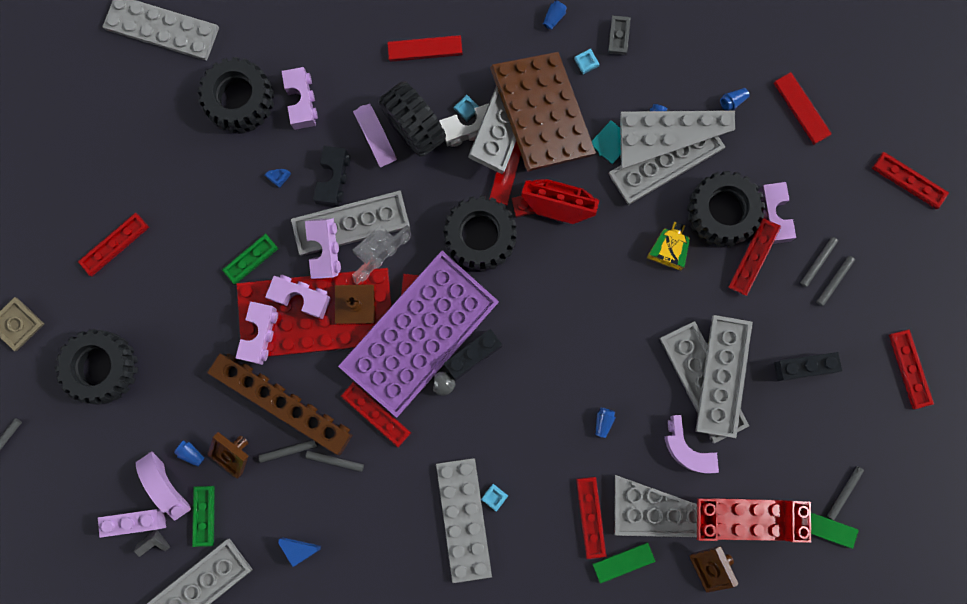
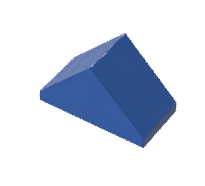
(296, 550)

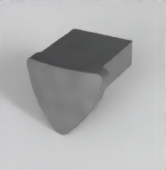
(148, 542)

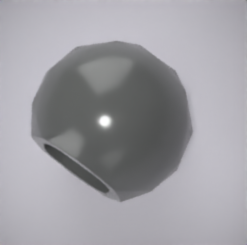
(443, 383)

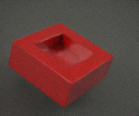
(521, 207)

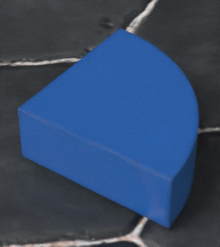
(278, 176)

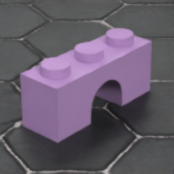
(297, 82)
(774, 196)
(324, 232)
(282, 290)
(256, 349)
(131, 523)

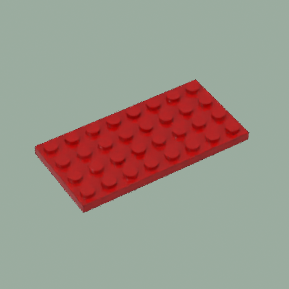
(303, 333)

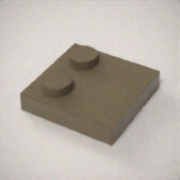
(18, 324)

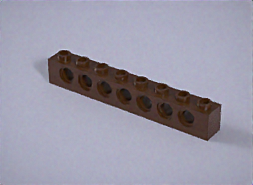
(221, 371)

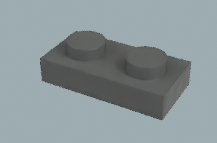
(619, 35)

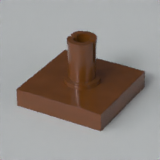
(354, 304)
(229, 454)
(714, 569)

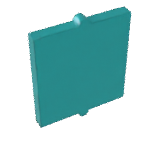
(608, 142)

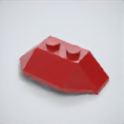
(559, 200)

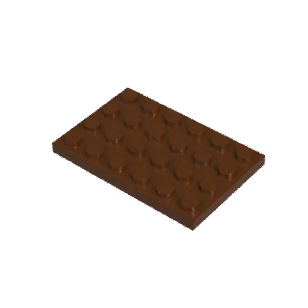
(542, 111)

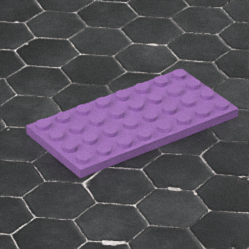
(418, 334)

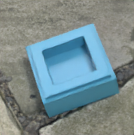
(586, 61)
(465, 108)
(494, 497)

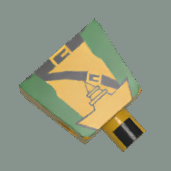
(671, 247)

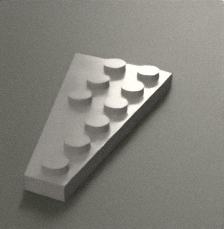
(662, 132)
(651, 512)

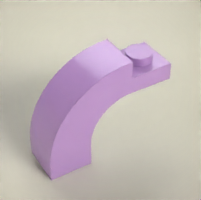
(375, 135)
(683, 454)
(157, 485)

